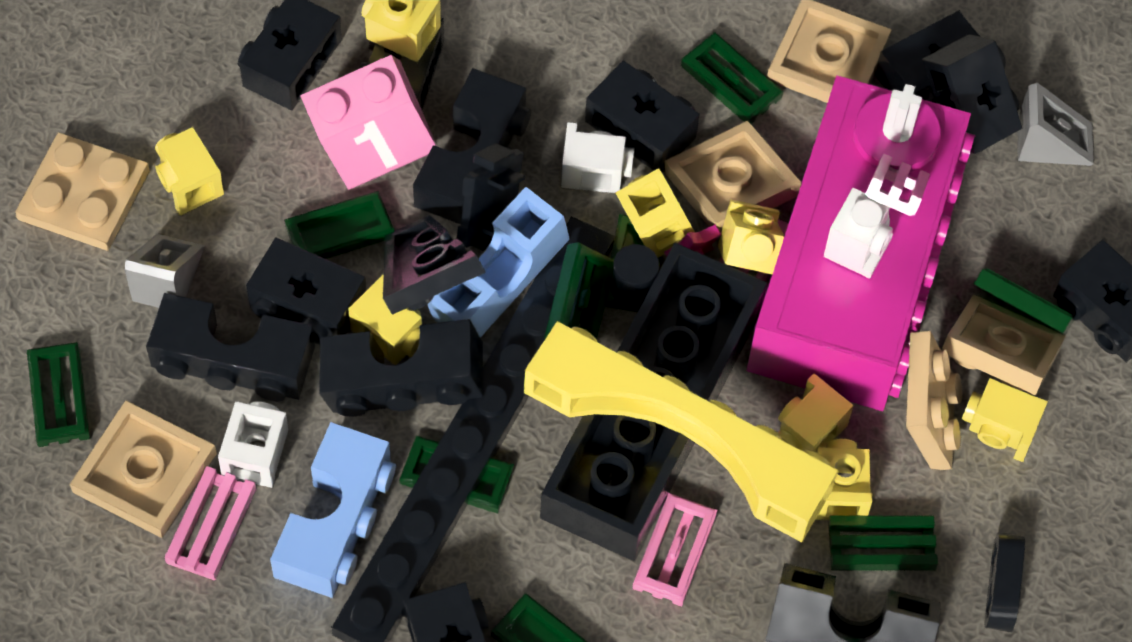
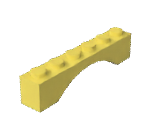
(588, 379)

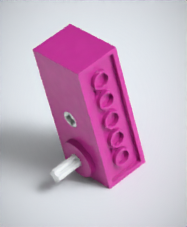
(829, 316)

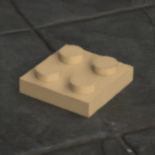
(824, 45)
(732, 167)
(82, 191)
(1003, 344)
(931, 401)
(143, 469)

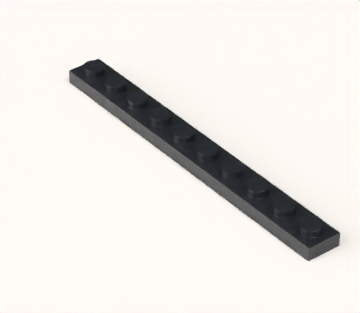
(457, 462)

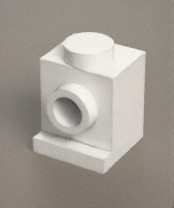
(595, 160)
(859, 234)
(248, 424)

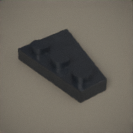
(423, 263)

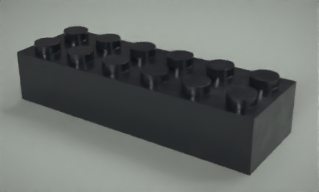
(625, 466)

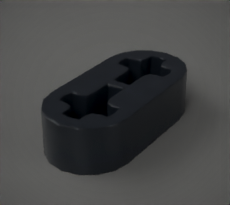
(1005, 582)

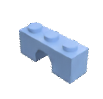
(522, 245)
(319, 551)

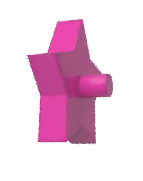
(700, 241)

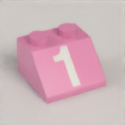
(369, 122)

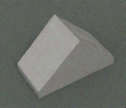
(1053, 130)
(161, 268)

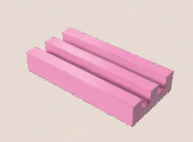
(900, 179)
(226, 485)
(661, 588)

